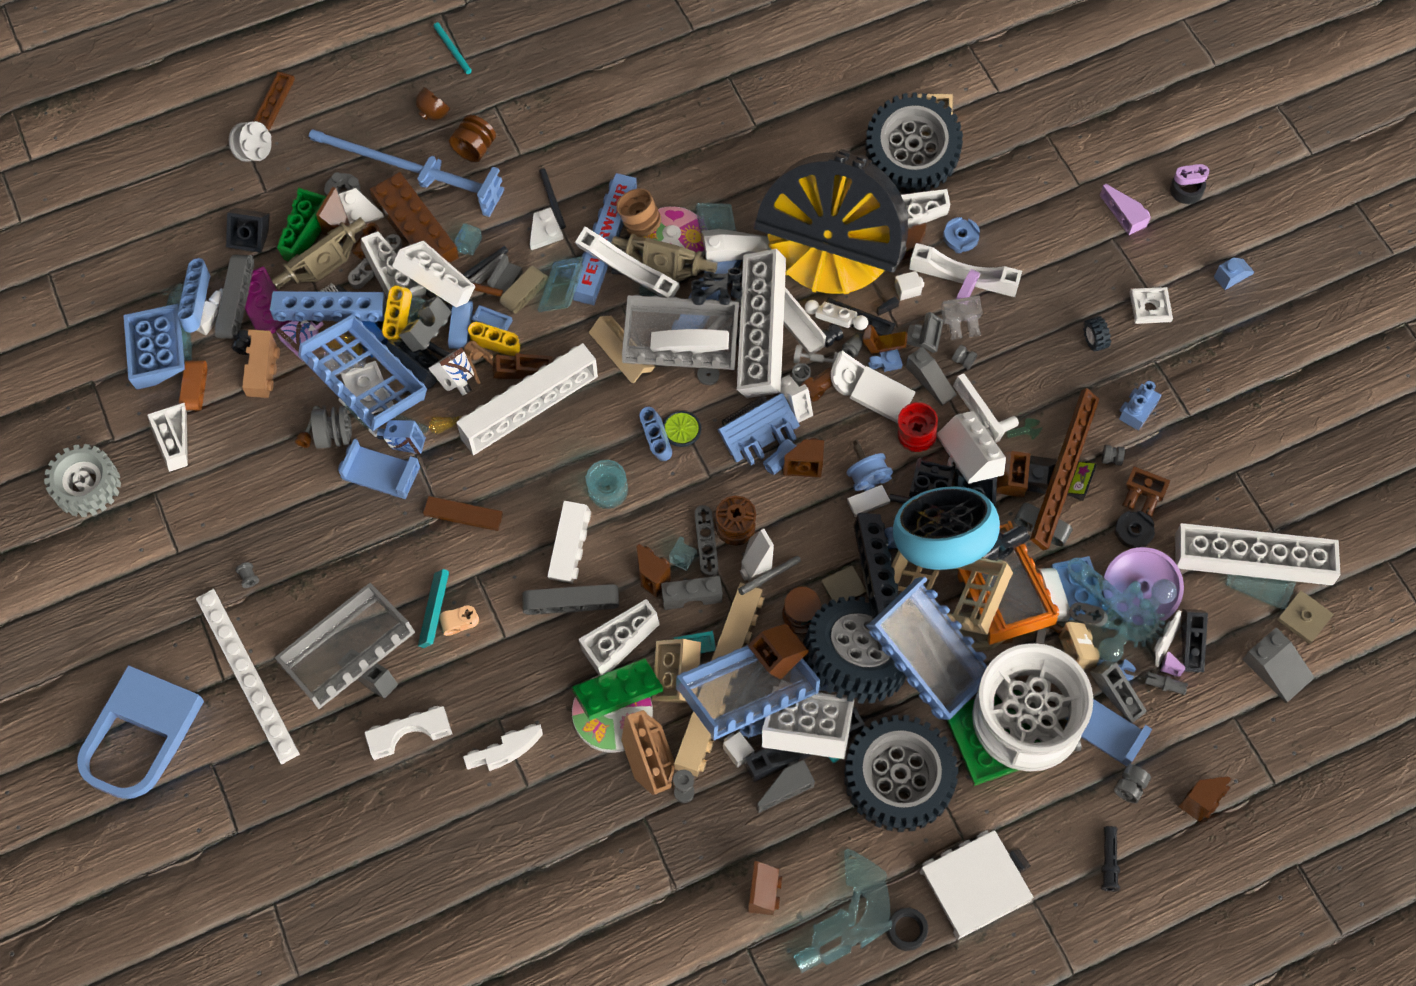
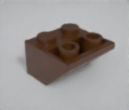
(1016, 474)
(652, 570)
(778, 649)
(1205, 797)

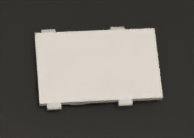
(1169, 633)

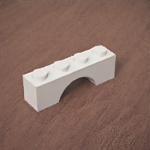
(384, 738)

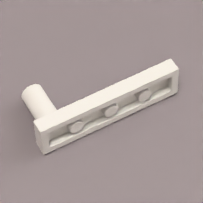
(976, 404)

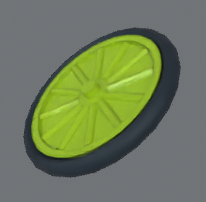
(682, 428)

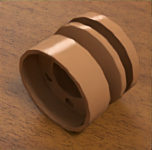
(639, 212)

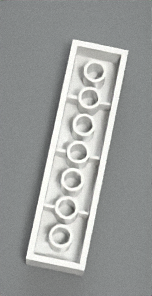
(761, 324)
(527, 399)
(1257, 554)

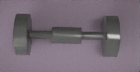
(683, 782)

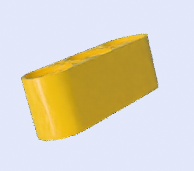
(403, 307)
(489, 332)

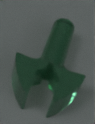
(1026, 429)

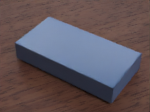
(492, 318)

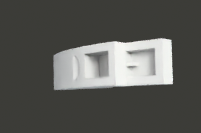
(514, 745)

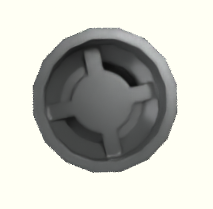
(1132, 783)

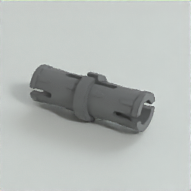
(1166, 683)

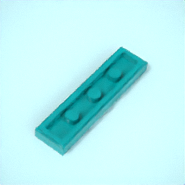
(433, 608)

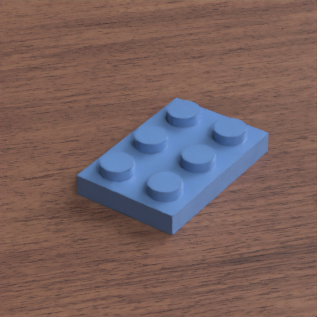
(1074, 591)

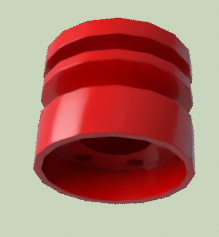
(917, 427)

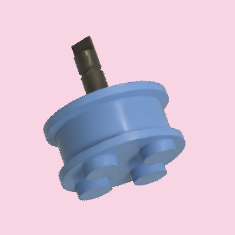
(868, 470)

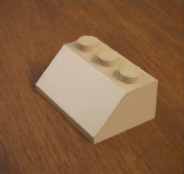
(671, 660)

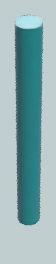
(452, 48)

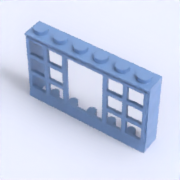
(381, 353)

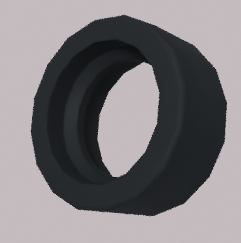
(1185, 197)
(919, 917)

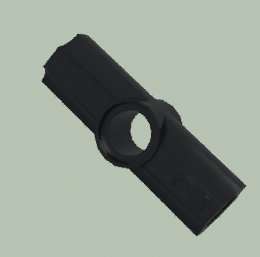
(1007, 542)

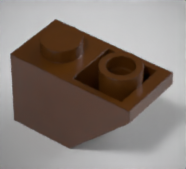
(915, 235)

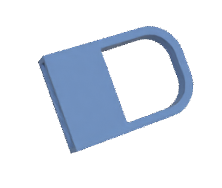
(152, 706)

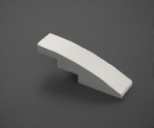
(689, 340)

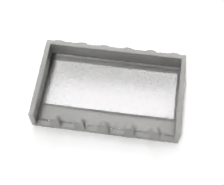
(663, 314)
(344, 645)

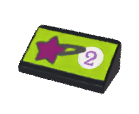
(1081, 480)

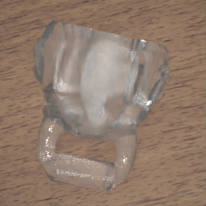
(345, 357)

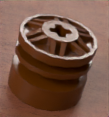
(472, 138)
(739, 529)

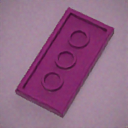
(259, 302)

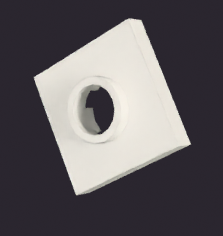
(1156, 296)

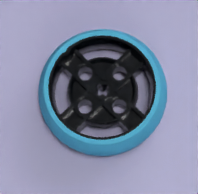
(946, 528)

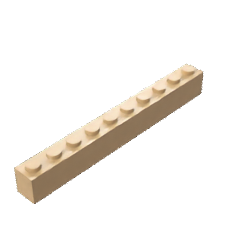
(734, 636)

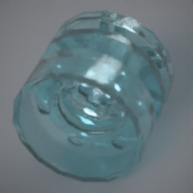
(605, 474)

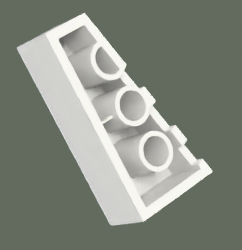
(926, 206)
(381, 258)
(434, 273)
(569, 542)
(618, 637)

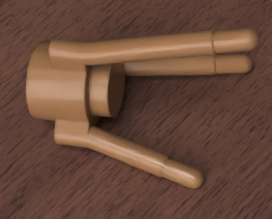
(475, 352)

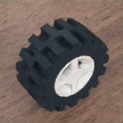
(1097, 333)

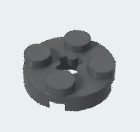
(342, 181)

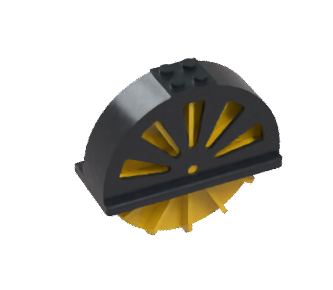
(835, 222)

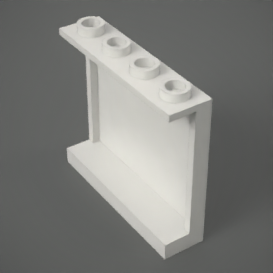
(976, 883)

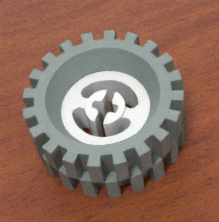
(74, 468)

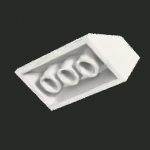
(972, 448)

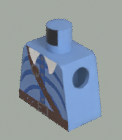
(403, 436)

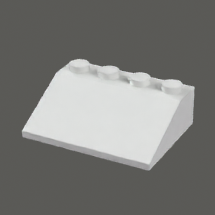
(811, 726)

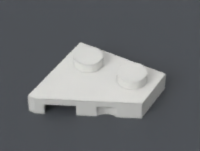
(358, 206)

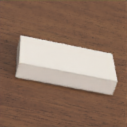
(868, 500)

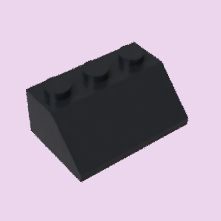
(417, 361)

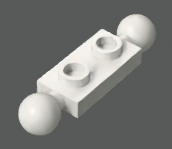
(836, 314)

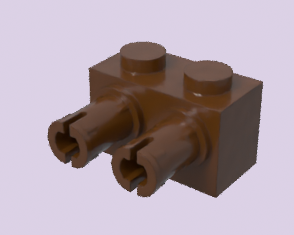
(1147, 484)

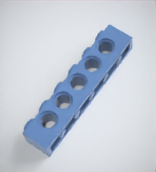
(328, 306)

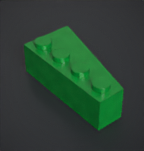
(302, 224)

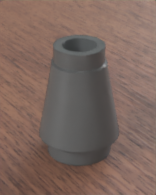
(853, 345)

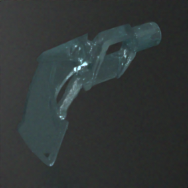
(870, 882)

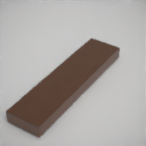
(274, 99)
(463, 513)

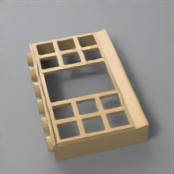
(983, 565)

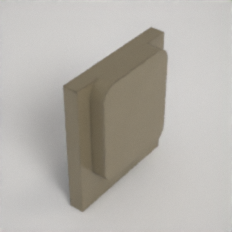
(843, 584)

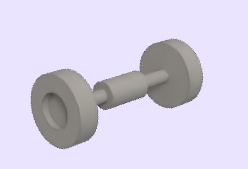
(813, 357)

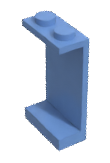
(378, 470)
(1114, 734)

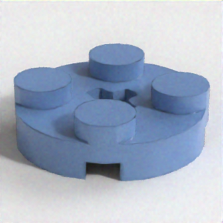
(959, 243)

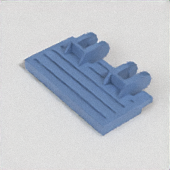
(756, 428)

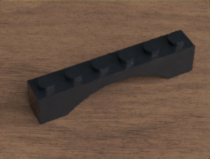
(773, 760)

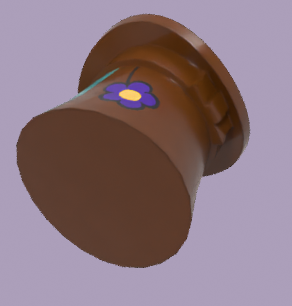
(800, 608)

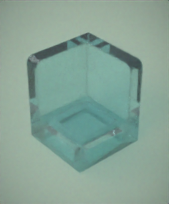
(682, 554)

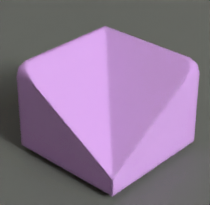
(1172, 665)

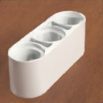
(1052, 581)

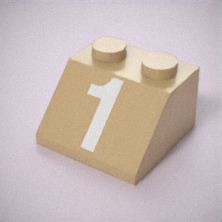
(1078, 644)

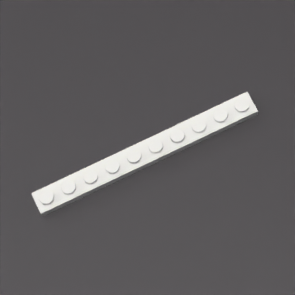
(248, 677)

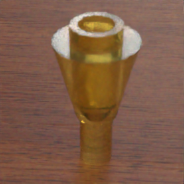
(440, 424)

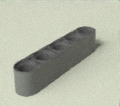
(234, 296)
(570, 599)

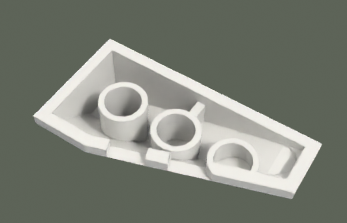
(729, 245)
(757, 556)

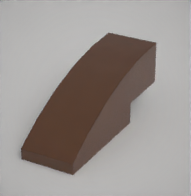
(518, 366)

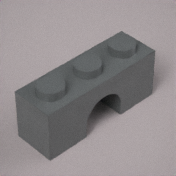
(434, 315)
(702, 589)

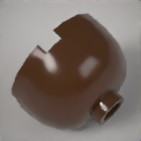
(430, 105)

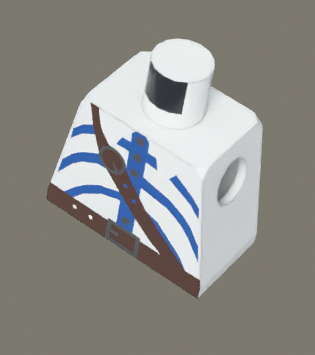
(453, 371)

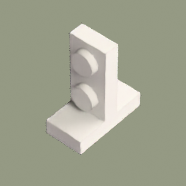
(797, 398)

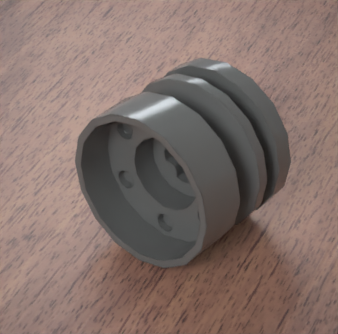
(331, 427)

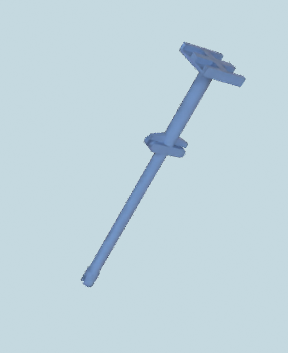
(488, 192)

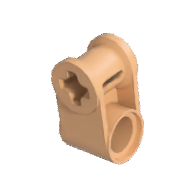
(456, 620)

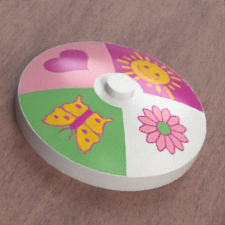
(679, 228)
(606, 731)

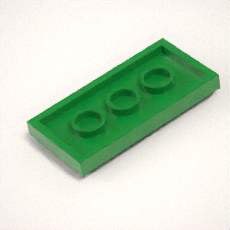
(617, 689)

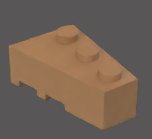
(261, 364)

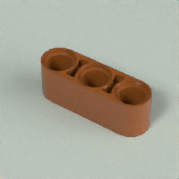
(193, 384)

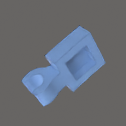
(888, 360)

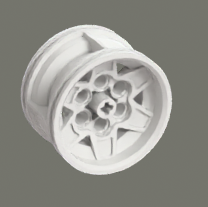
(1044, 666)

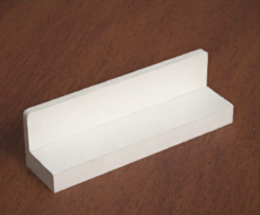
(802, 325)

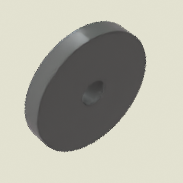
(708, 380)

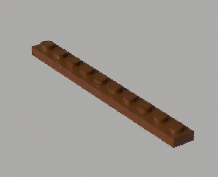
(1064, 470)

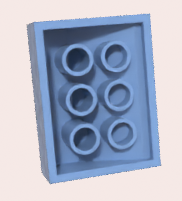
(153, 345)

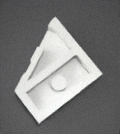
(544, 229)

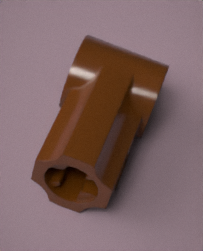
(371, 228)
(819, 384)

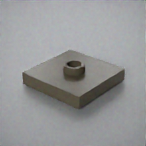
(1305, 617)

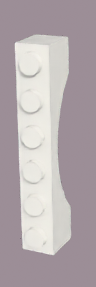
(625, 264)
(995, 279)

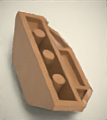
(648, 752)

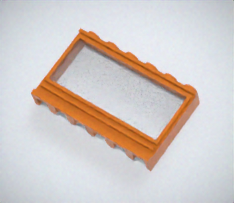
(1025, 603)

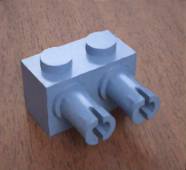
(1140, 406)

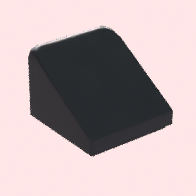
(1019, 860)

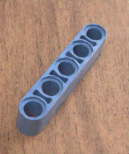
(193, 295)

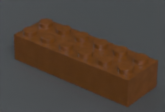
(411, 216)

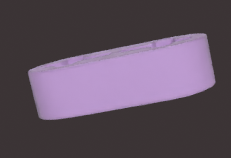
(1191, 174)
(969, 284)

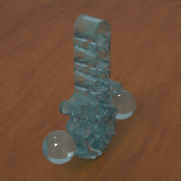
(1162, 592)

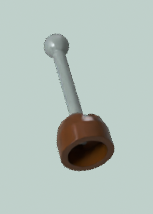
(303, 438)

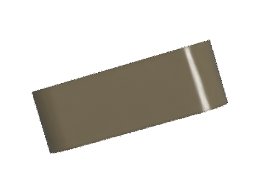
(524, 289)

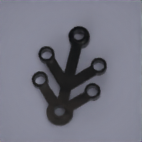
(733, 276)

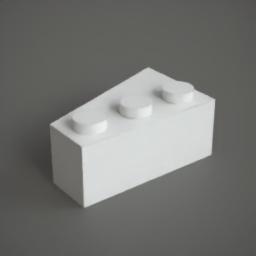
(171, 435)

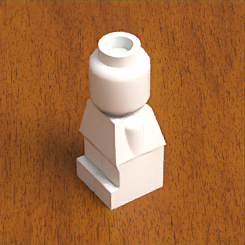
(210, 312)

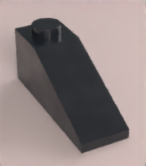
(1194, 639)

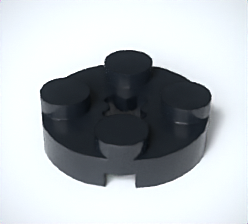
(1134, 519)

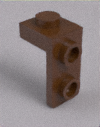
(883, 343)

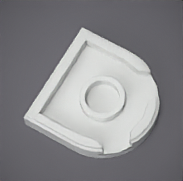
(846, 373)

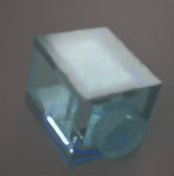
(468, 239)

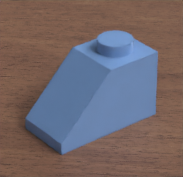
(1232, 272)

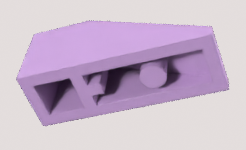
(1126, 210)

